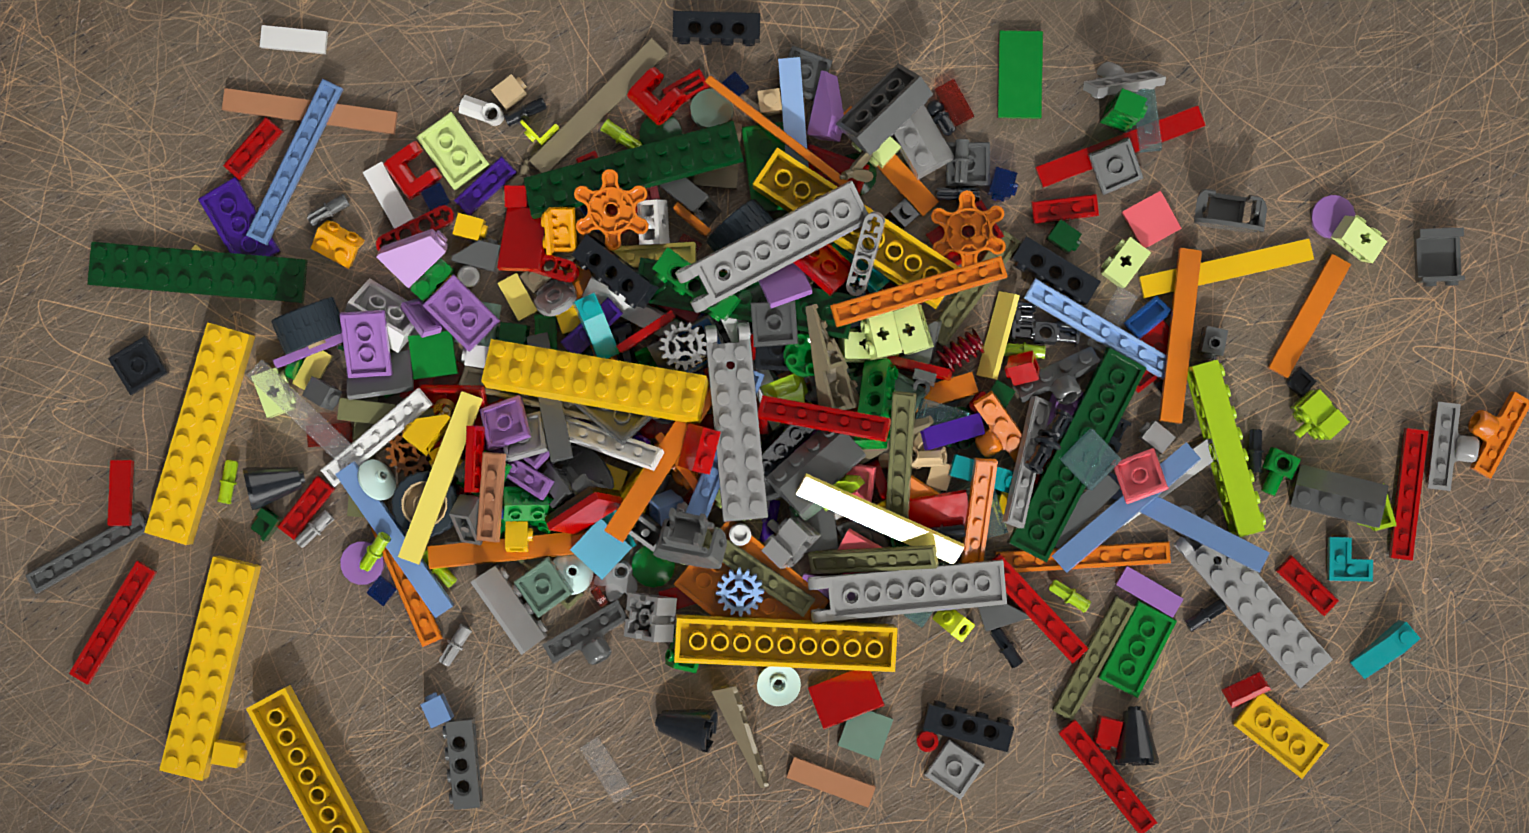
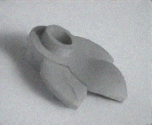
(616, 583)

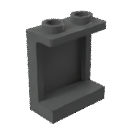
(1438, 256)

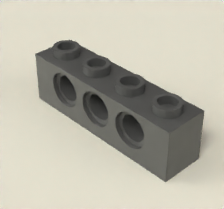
(466, 729)

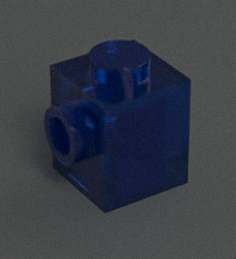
(1003, 184)

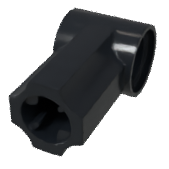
(621, 332)

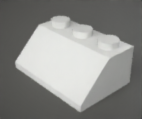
(376, 297)

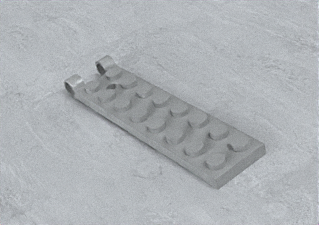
(776, 245)
(737, 419)
(911, 590)
(1259, 611)

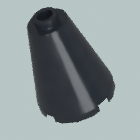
(271, 483)
(689, 726)
(1136, 740)

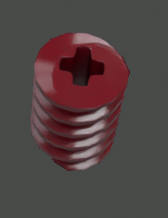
(961, 350)

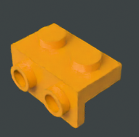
(559, 230)
(337, 243)

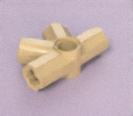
(923, 458)

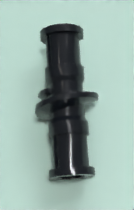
(1048, 440)

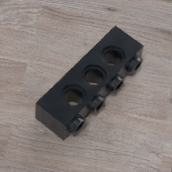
(684, 19)
(1086, 283)
(642, 289)
(782, 444)
(999, 740)

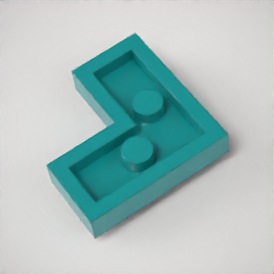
(1341, 566)

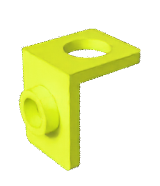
(532, 136)
(952, 622)

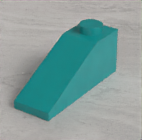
(596, 326)
(963, 468)
(1385, 649)

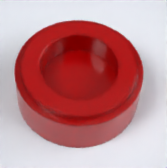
(927, 741)

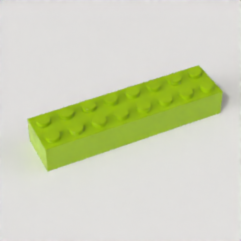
(1230, 468)

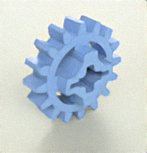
(748, 591)

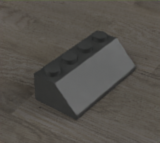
(884, 108)
(822, 456)
(1339, 496)

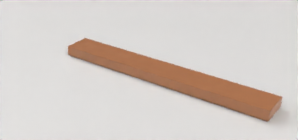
(295, 109)

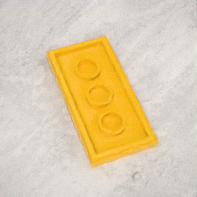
(1280, 734)

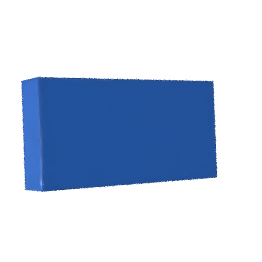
(1147, 317)

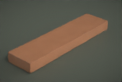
(491, 497)
(831, 781)

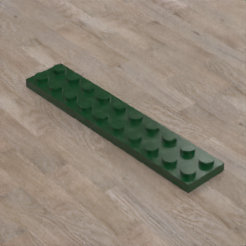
(641, 165)
(197, 272)
(668, 297)
(1058, 487)

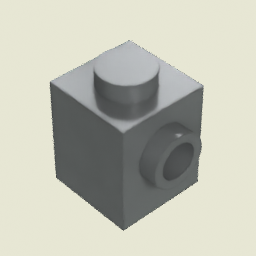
(1212, 342)
(322, 393)

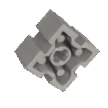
(791, 542)
(650, 617)

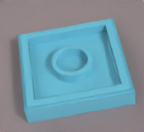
(600, 550)

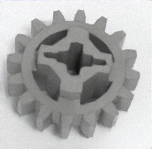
(689, 338)

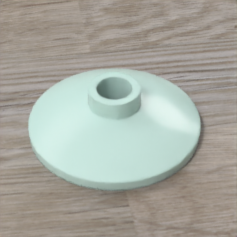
(376, 479)
(583, 573)
(778, 694)

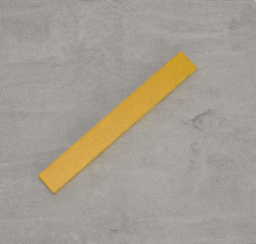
(1232, 266)

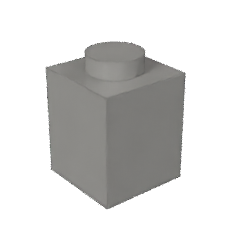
(1156, 436)

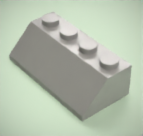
(922, 144)
(509, 608)

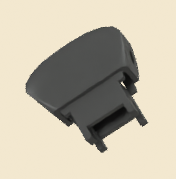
(1228, 210)
(577, 474)
(683, 539)

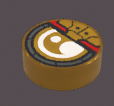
(444, 406)

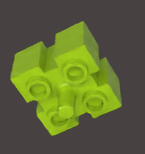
(1319, 416)

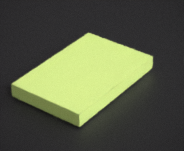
(452, 151)

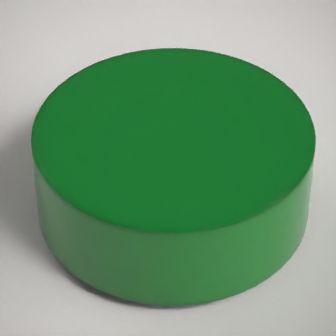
(293, 368)

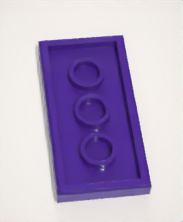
(232, 217)

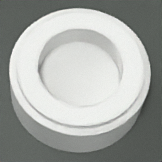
(468, 276)
(740, 534)

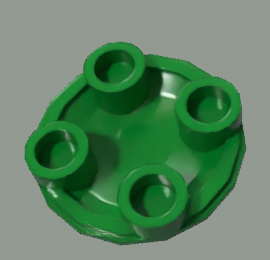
(799, 357)
(650, 569)

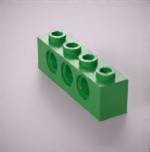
(1124, 110)
(665, 266)
(872, 393)

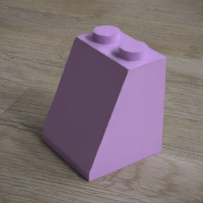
(413, 255)

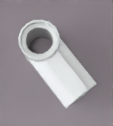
(479, 110)

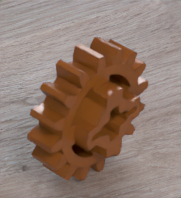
(404, 460)

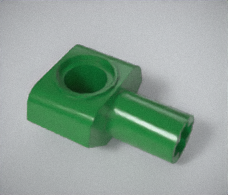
(1275, 474)

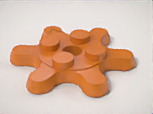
(968, 216)
(600, 219)

